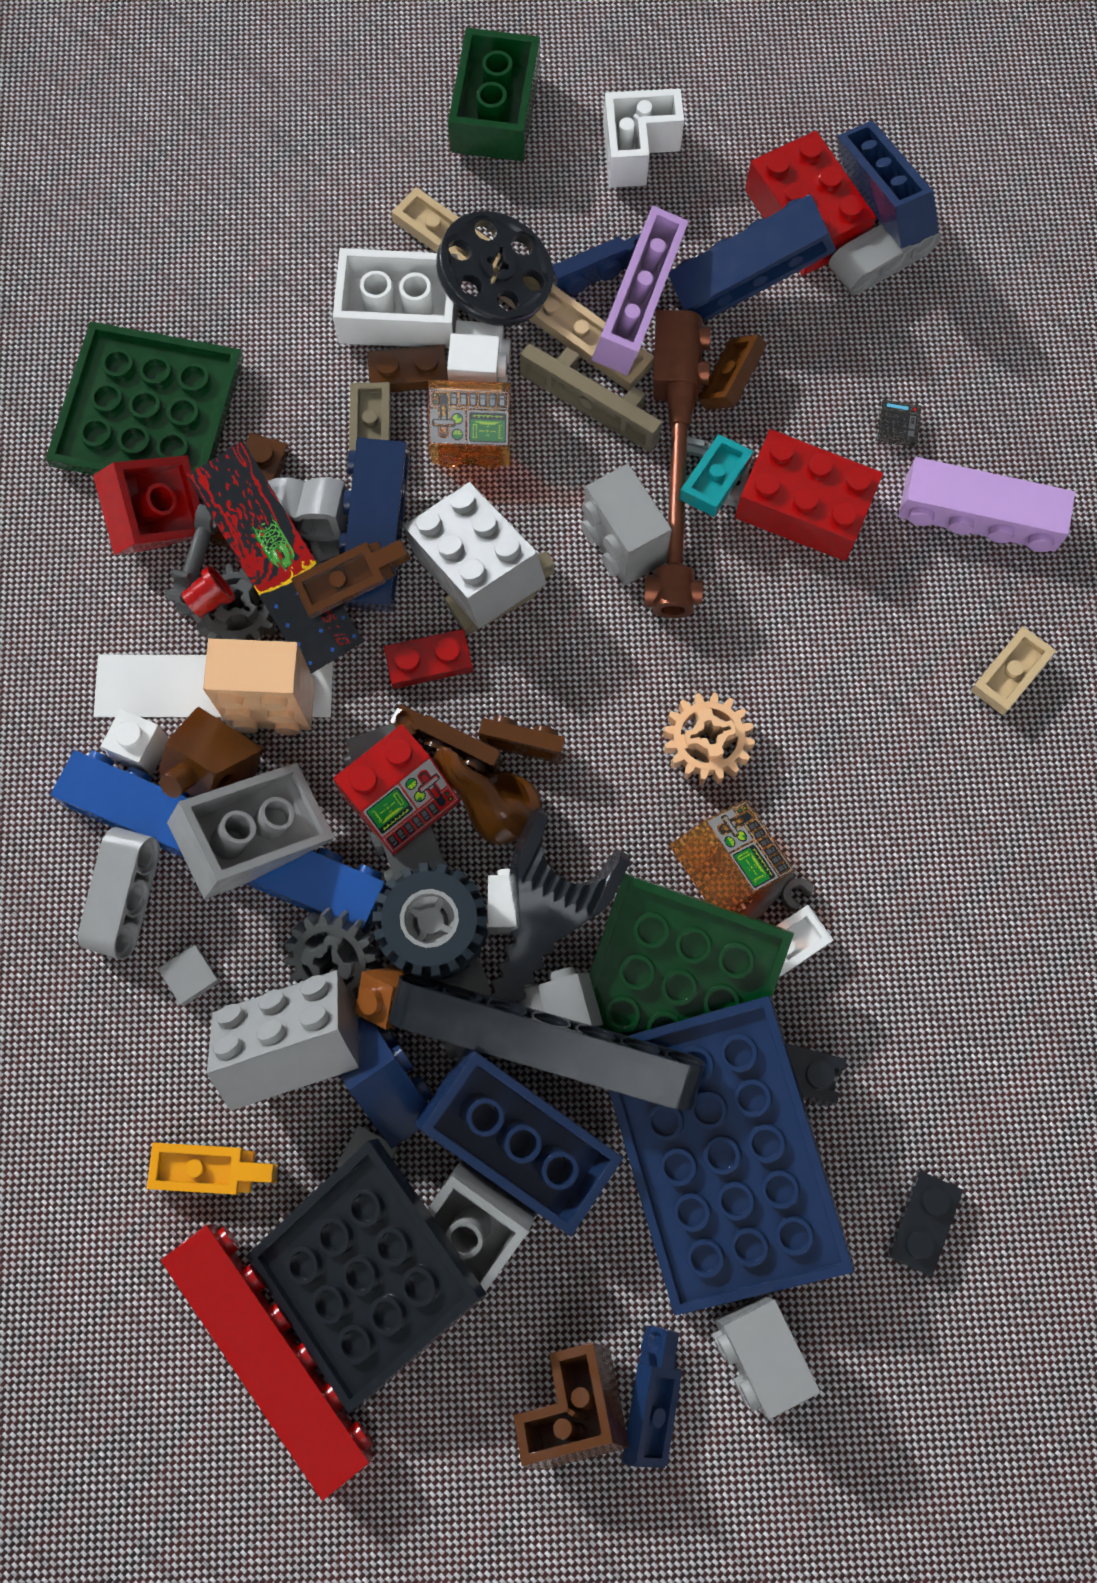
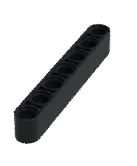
(547, 1042)

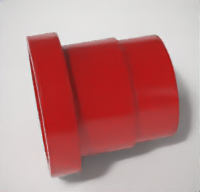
(208, 592)

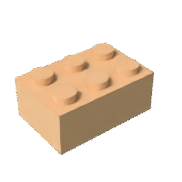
(259, 685)

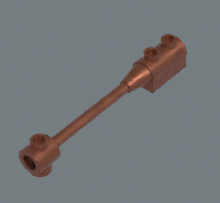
(678, 380)

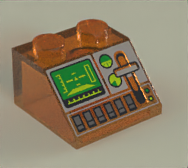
(470, 423)
(732, 857)

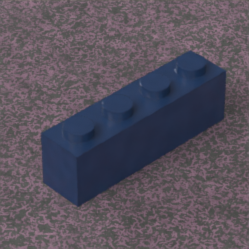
(888, 184)
(753, 259)
(375, 508)

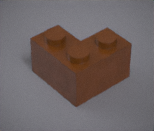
(584, 1420)

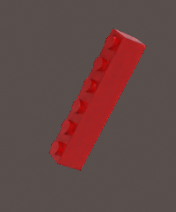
(269, 1359)

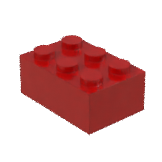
(805, 169)
(808, 495)

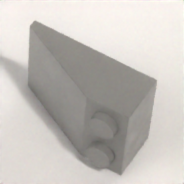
(248, 829)

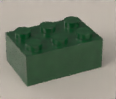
(494, 94)

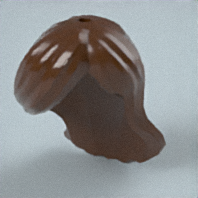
(494, 801)

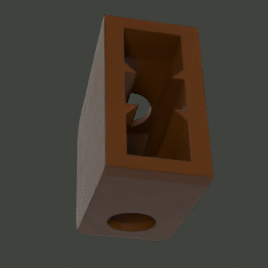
(206, 756)

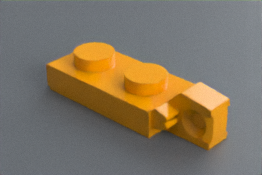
(206, 1169)

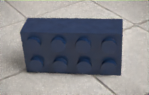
(518, 1141)

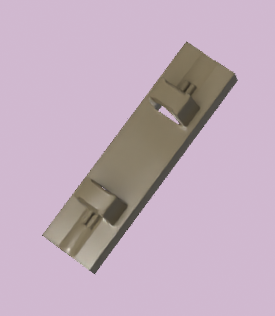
(565, 382)

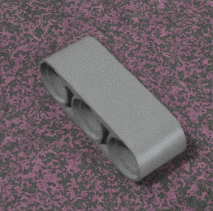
(875, 258)
(118, 893)

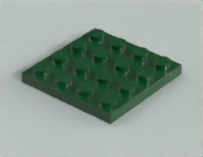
(143, 400)
(679, 958)

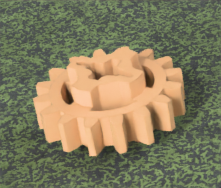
(705, 721)

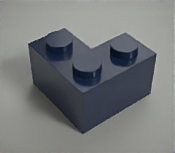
(384, 1086)

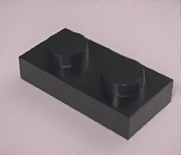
(924, 1223)

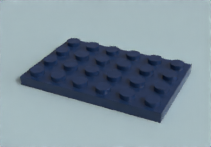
(739, 1178)

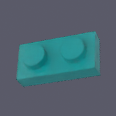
(716, 475)

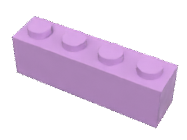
(640, 290)
(986, 505)

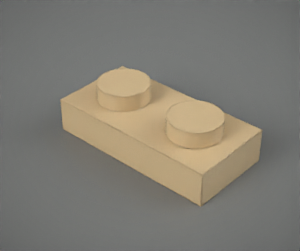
(1013, 670)

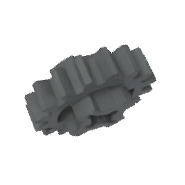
(237, 622)
(349, 950)

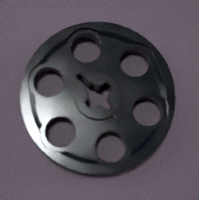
(479, 267)

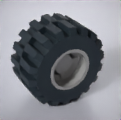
(431, 921)

